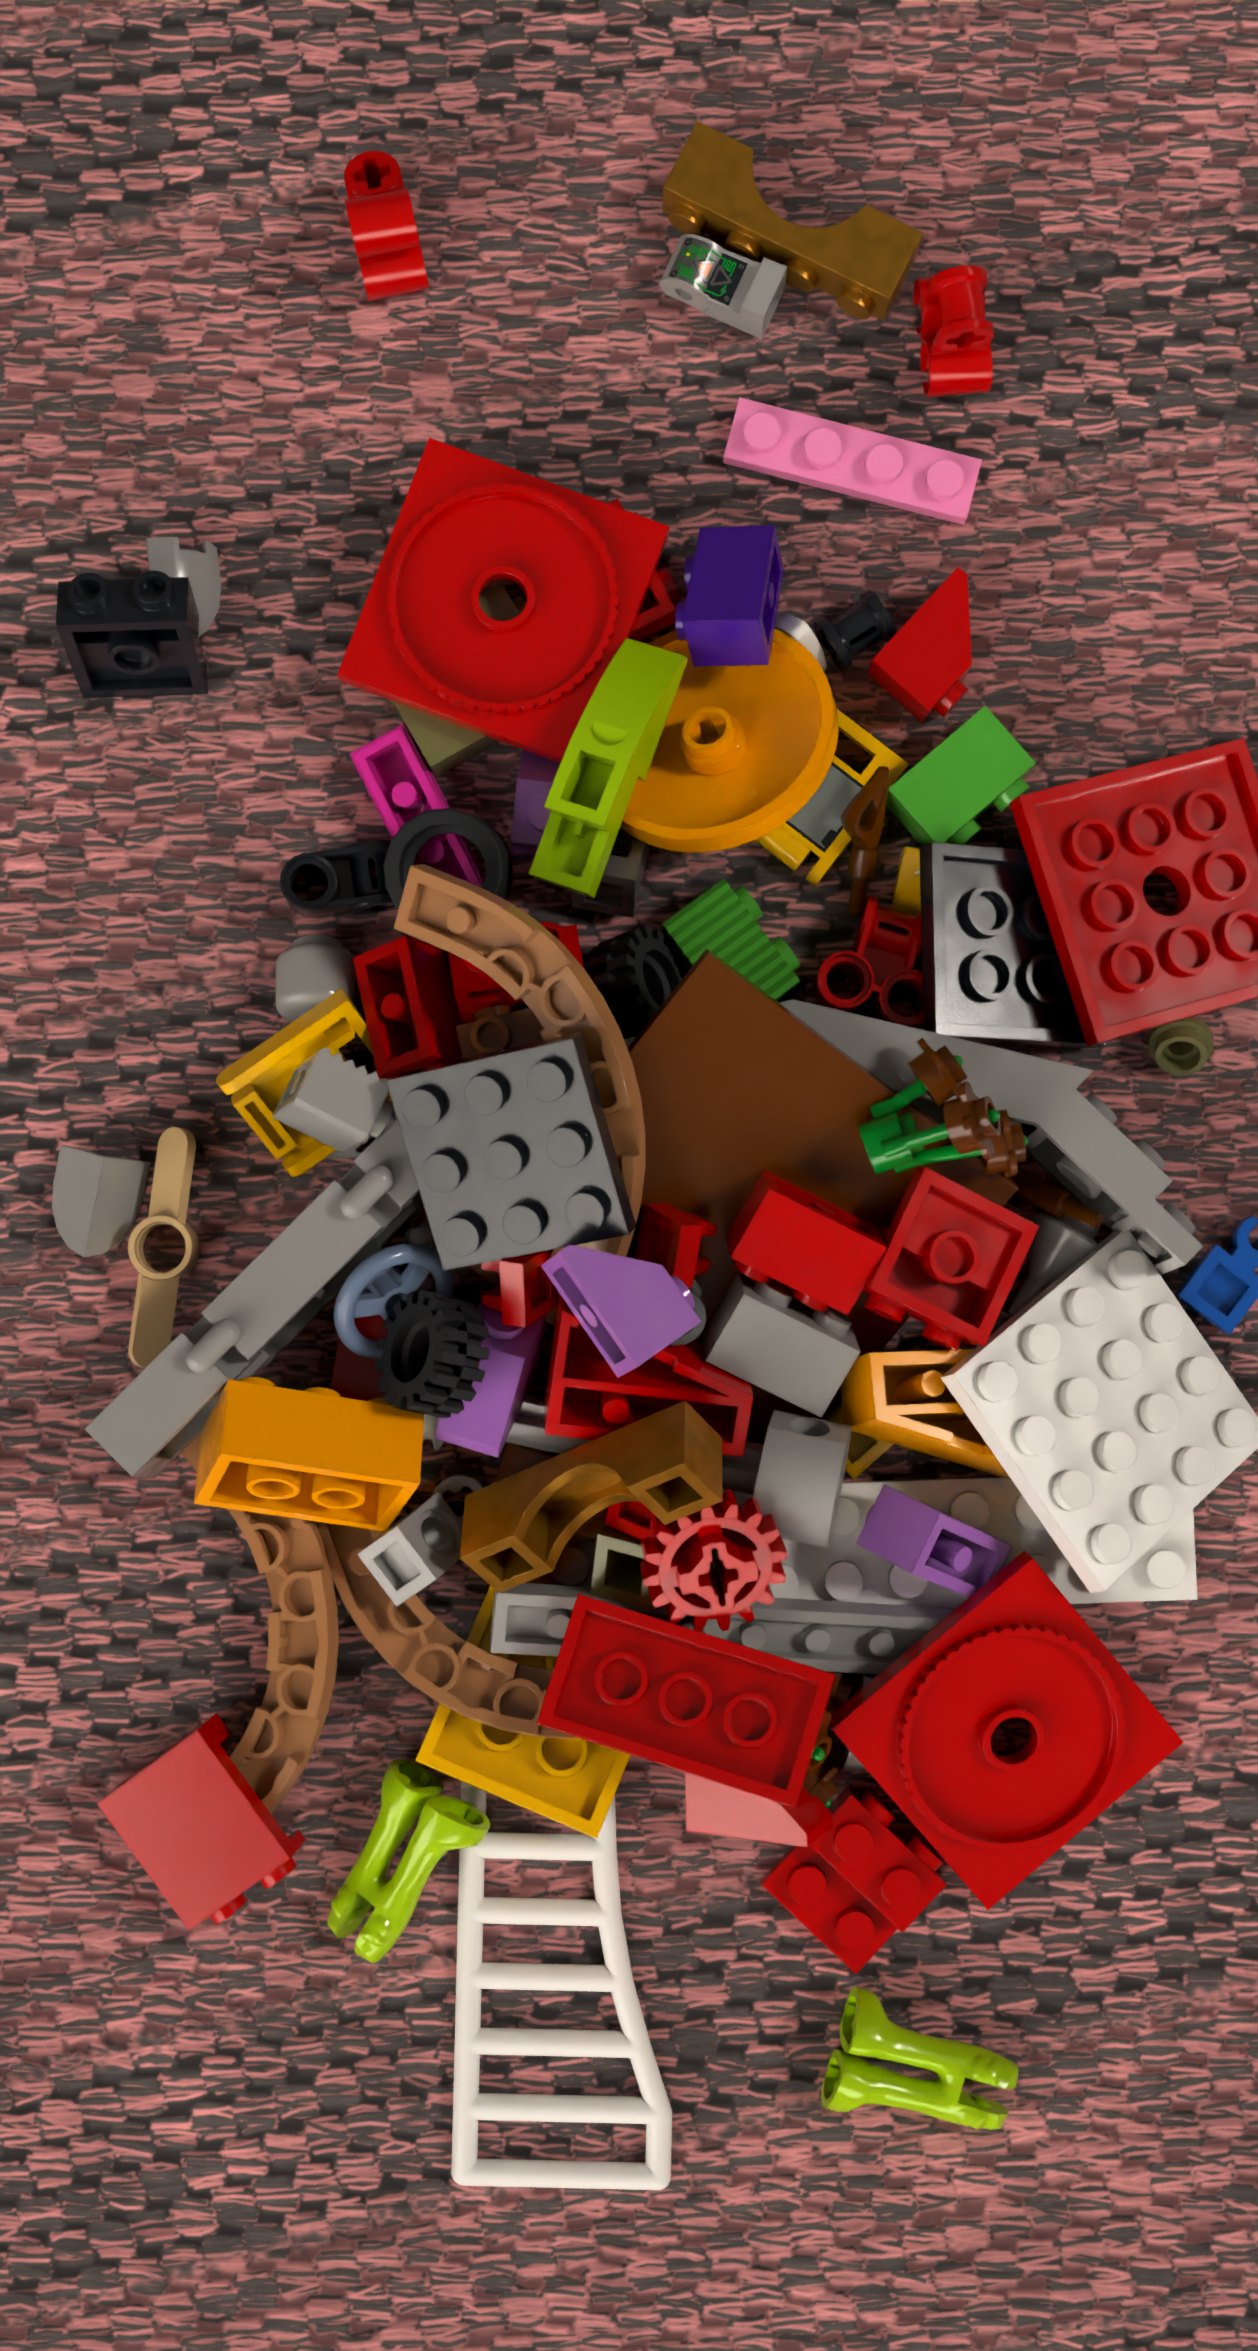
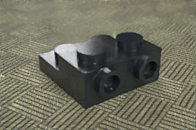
(132, 635)

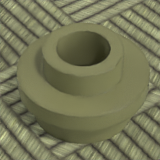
(1181, 1057)

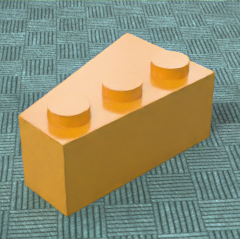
(908, 1404)

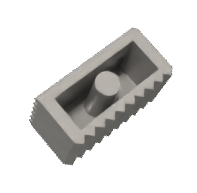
(335, 1101)

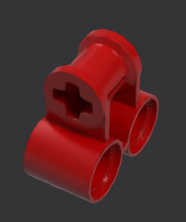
(383, 226)
(954, 332)
(883, 958)

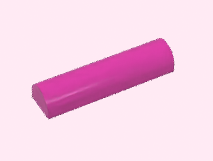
(406, 787)

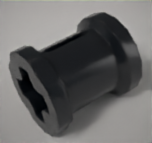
(855, 629)

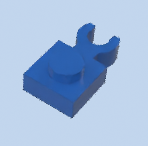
(1222, 1282)

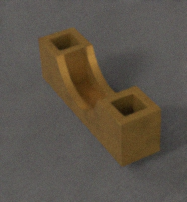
(854, 260)
(525, 1520)

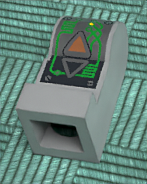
(724, 284)

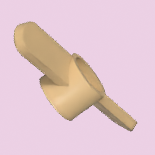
(168, 1206)

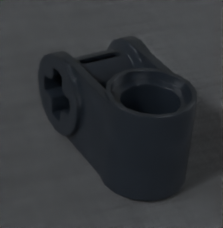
(348, 880)

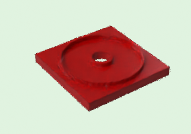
(516, 678)
(1089, 861)
(994, 1658)

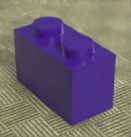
(731, 596)

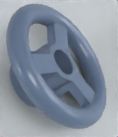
(379, 1285)

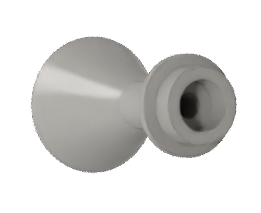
(1053, 1251)

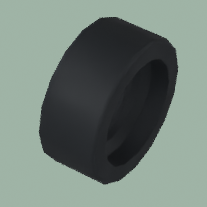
(431, 823)

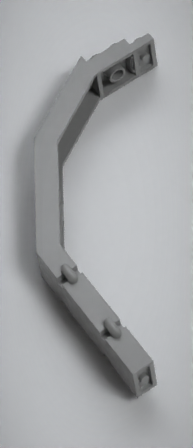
(361, 1212)

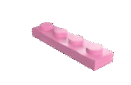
(852, 461)

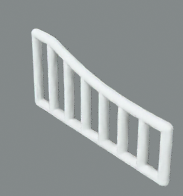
(613, 1977)

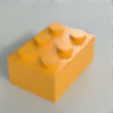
(308, 1455)

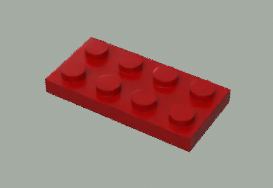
(687, 1700)

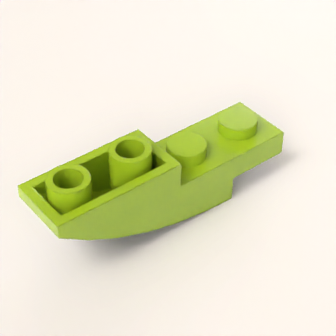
(603, 763)

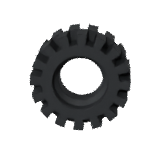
(635, 975)
(432, 1354)

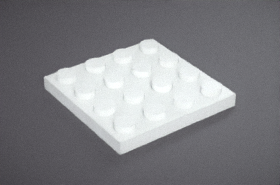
(1106, 1409)

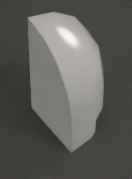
(198, 565)
(96, 1198)

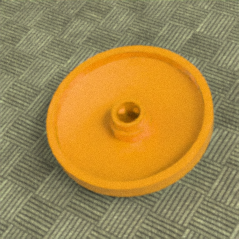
(736, 751)

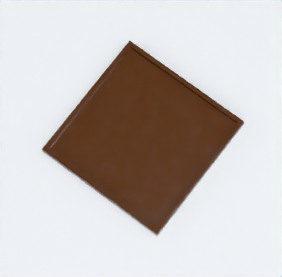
(751, 1088)

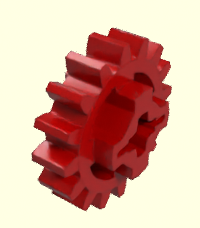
(746, 1562)

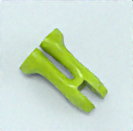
(442, 1826)
(871, 2034)

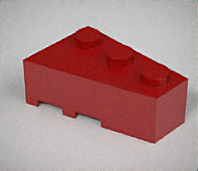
(590, 1401)

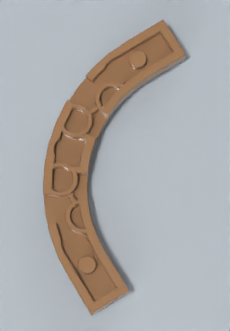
(552, 984)
(428, 1652)
(299, 1653)

